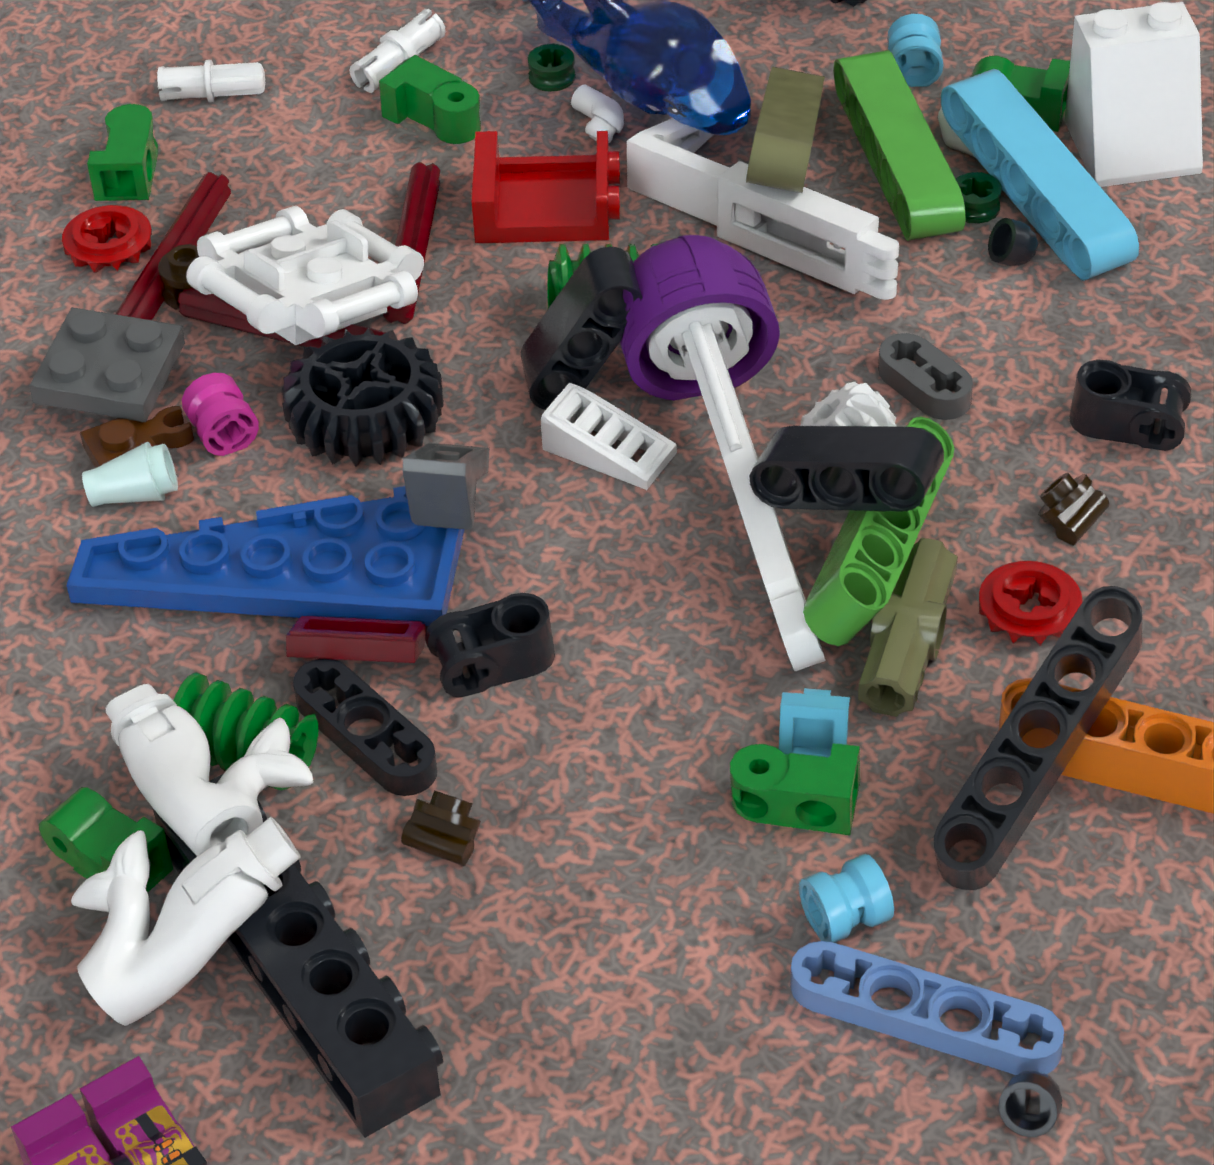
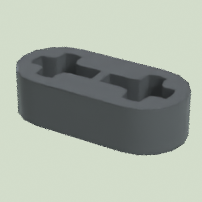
(919, 380)

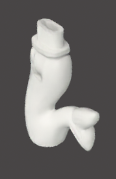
(172, 768)
(202, 909)

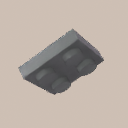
(107, 364)

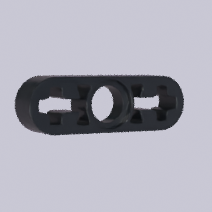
(371, 751)

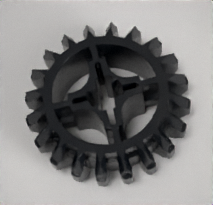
(362, 396)

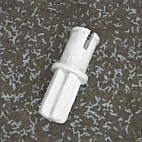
(210, 80)

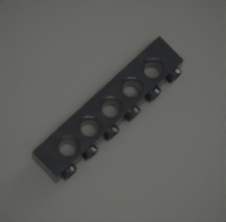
(300, 959)

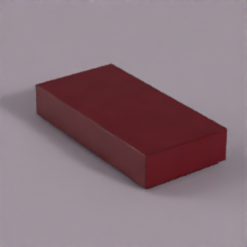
(356, 639)

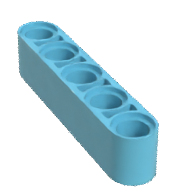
(1039, 174)

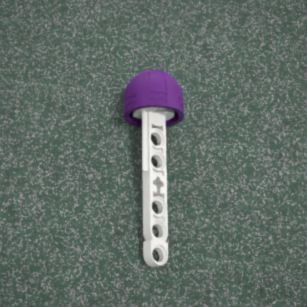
(703, 334)

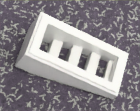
(578, 412)

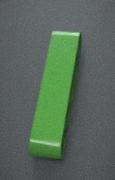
(899, 145)
(868, 559)

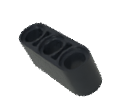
(580, 326)
(847, 468)

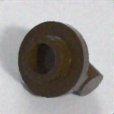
(173, 272)
(1072, 506)
(442, 828)

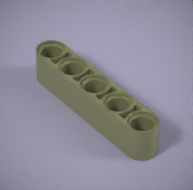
(785, 130)

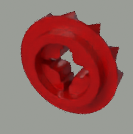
(89, 231)
(1016, 583)

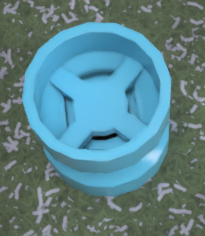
(916, 48)
(846, 899)

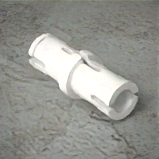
(396, 49)

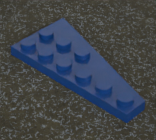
(290, 562)

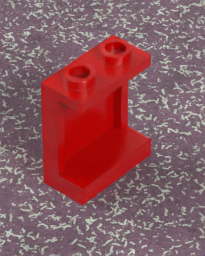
(543, 194)

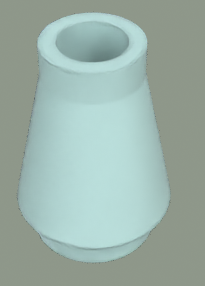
(132, 477)

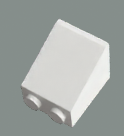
(1136, 94)

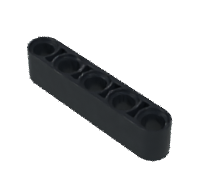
(1041, 706)

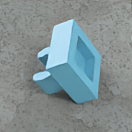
(812, 722)

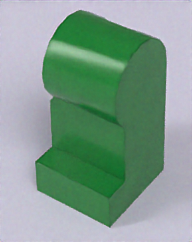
(1040, 87)
(432, 99)
(130, 156)
(797, 788)
(89, 831)

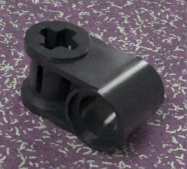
(1123, 404)
(497, 643)

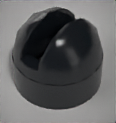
(1012, 243)
(1015, 1101)

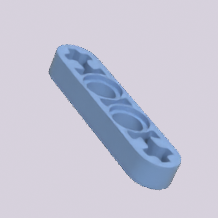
(930, 998)

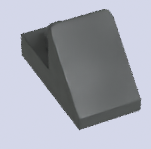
(443, 484)

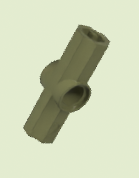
(908, 630)

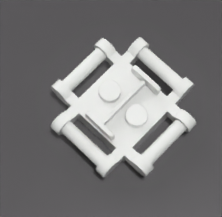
(306, 276)

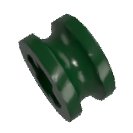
(551, 67)
(980, 196)

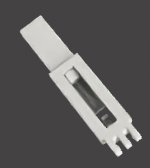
(760, 218)

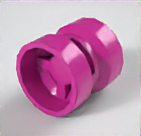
(220, 414)

